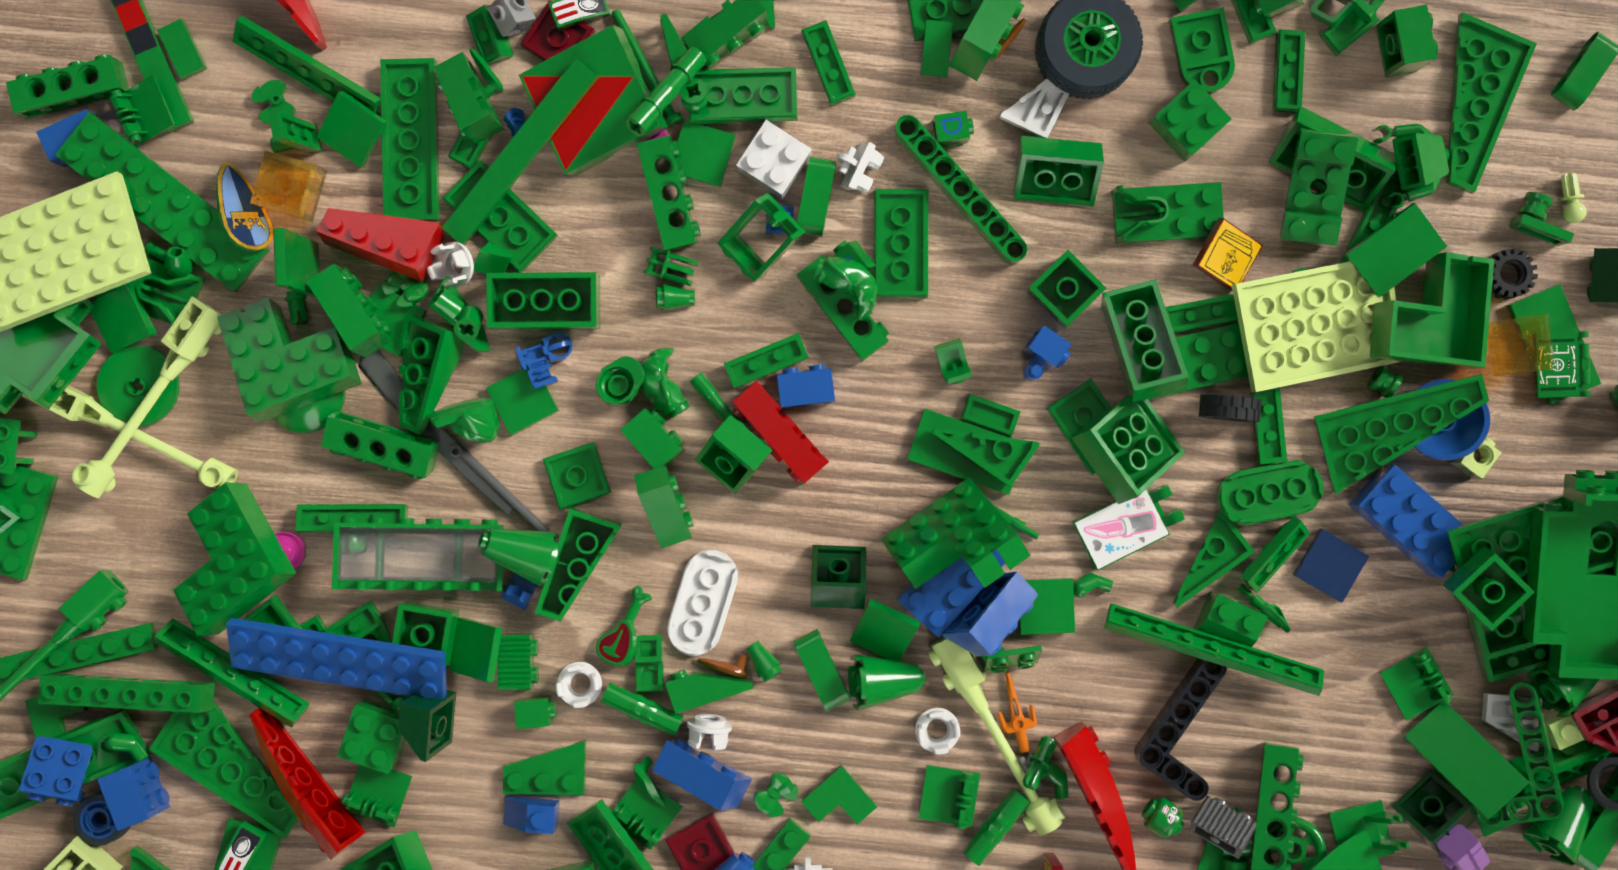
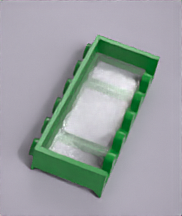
(412, 555)

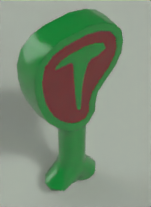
(620, 644)

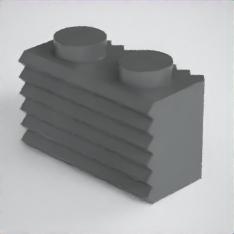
(1223, 826)

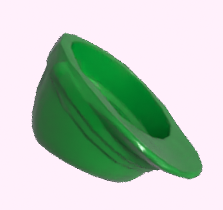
(620, 381)

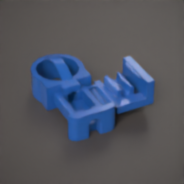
(538, 363)

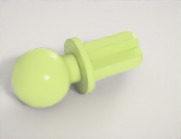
(1574, 210)

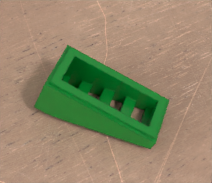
(673, 42)

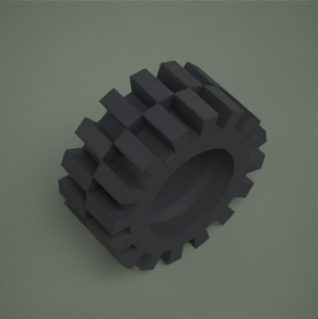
(1524, 270)

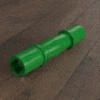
(665, 92)

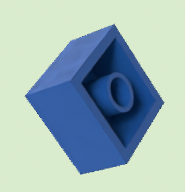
(134, 793)

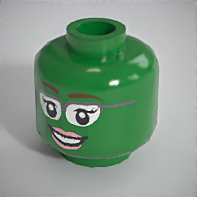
(1163, 817)

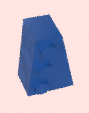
(702, 775)

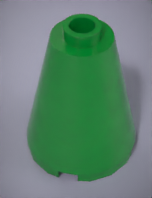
(521, 551)
(882, 680)
(1560, 693)
(1566, 833)

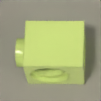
(1478, 469)

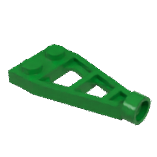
(361, 623)

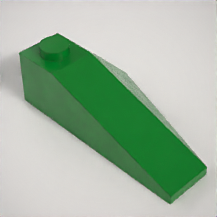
(429, 361)

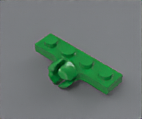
(321, 517)

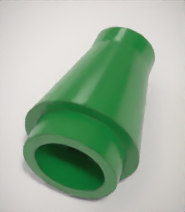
(672, 297)
(763, 661)

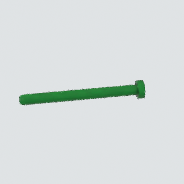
(672, 118)

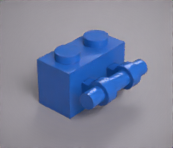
(1045, 350)

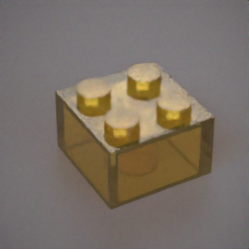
(288, 186)
(1520, 345)

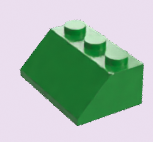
(1058, 170)

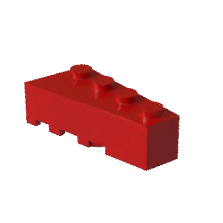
(383, 240)
(780, 432)

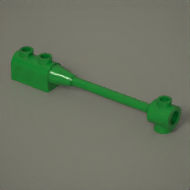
(82, 611)

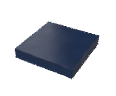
(1331, 565)

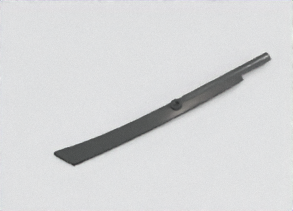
(390, 385)

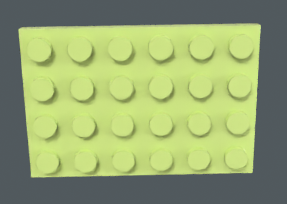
(68, 250)
(1306, 325)

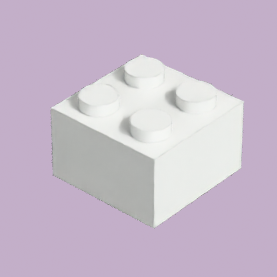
(774, 159)

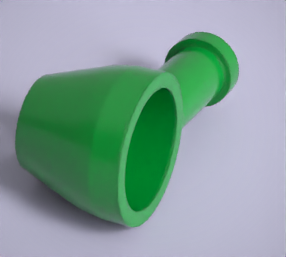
(175, 259)

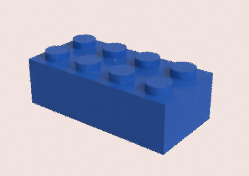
(1408, 519)
(943, 596)

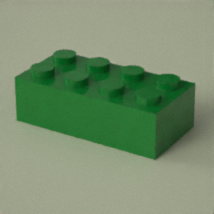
(543, 301)
(1144, 341)

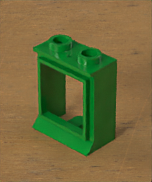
(742, 254)

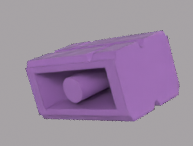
(1462, 850)

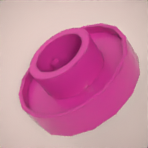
(293, 547)

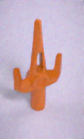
(1018, 723)

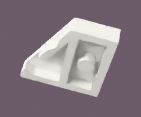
(1037, 110)
(1499, 714)

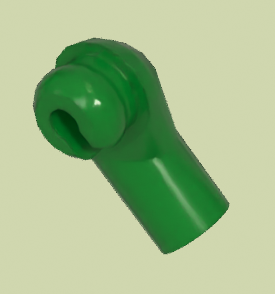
(1089, 582)
(126, 743)
(1059, 778)

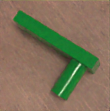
(292, 134)

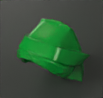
(469, 418)

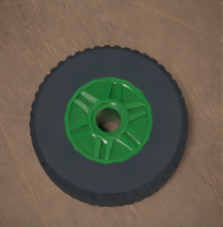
(1086, 69)

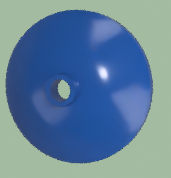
(1459, 437)

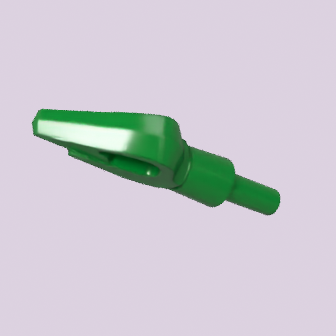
(1018, 524)
(1273, 611)

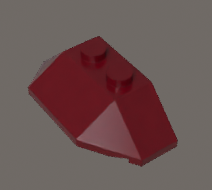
(1599, 719)

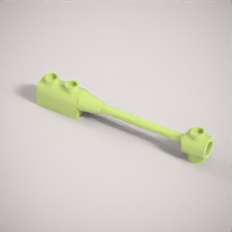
(186, 341)
(79, 406)
(964, 675)

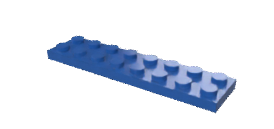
(337, 659)

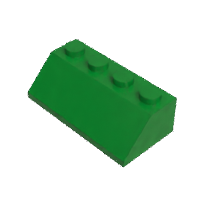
(1371, 164)

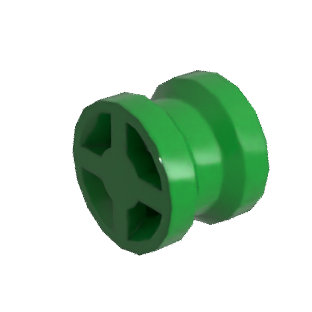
(696, 101)
(1536, 205)
(1384, 382)

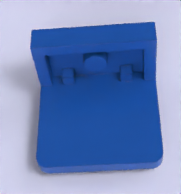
(56, 771)

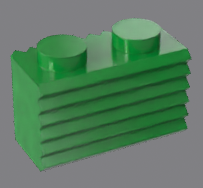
(516, 661)

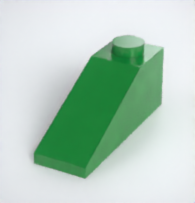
(701, 688)

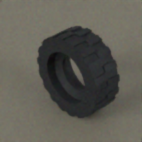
(1230, 408)

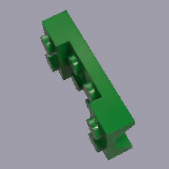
(1313, 215)

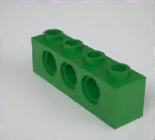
(25, 89)
(650, 154)
(863, 345)
(421, 449)

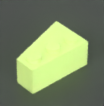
(83, 856)

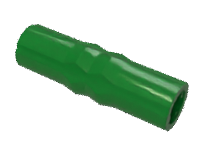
(641, 709)
(996, 826)

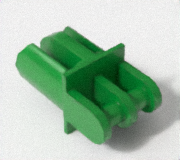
(668, 265)

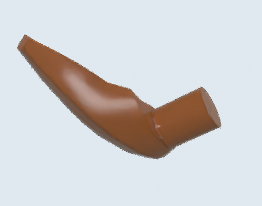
(1011, 37)
(725, 667)

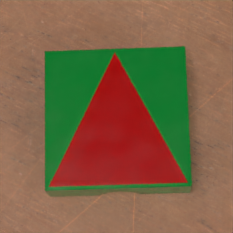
(599, 120)

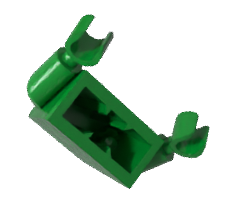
(1419, 160)

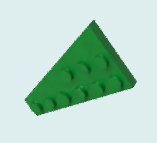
(222, 761)

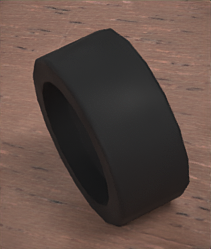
(1592, 783)

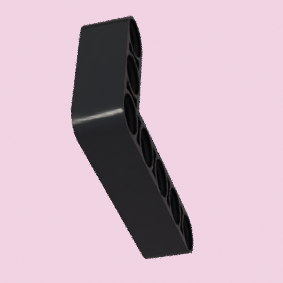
(1178, 725)

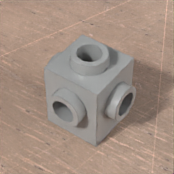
(511, 16)

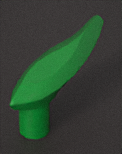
(494, 83)
(645, 780)

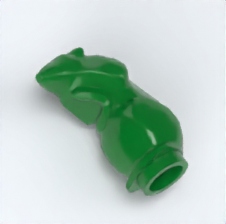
(853, 278)
(658, 387)

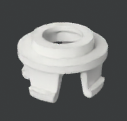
(448, 254)
(564, 688)
(709, 724)
(941, 745)

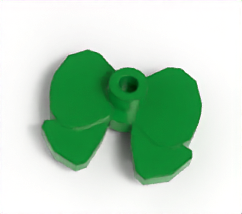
(272, 92)
(413, 291)
(767, 799)

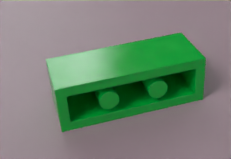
(664, 506)

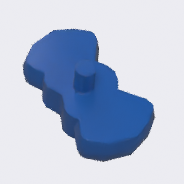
(514, 120)

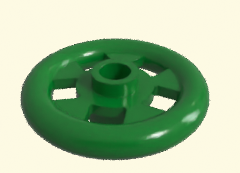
(1312, 838)

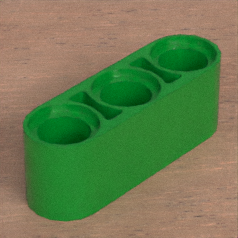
(1585, 71)
(816, 195)
(821, 670)

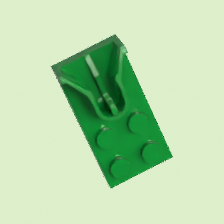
(1166, 212)
(163, 294)

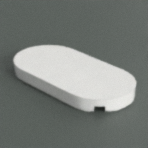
(702, 602)

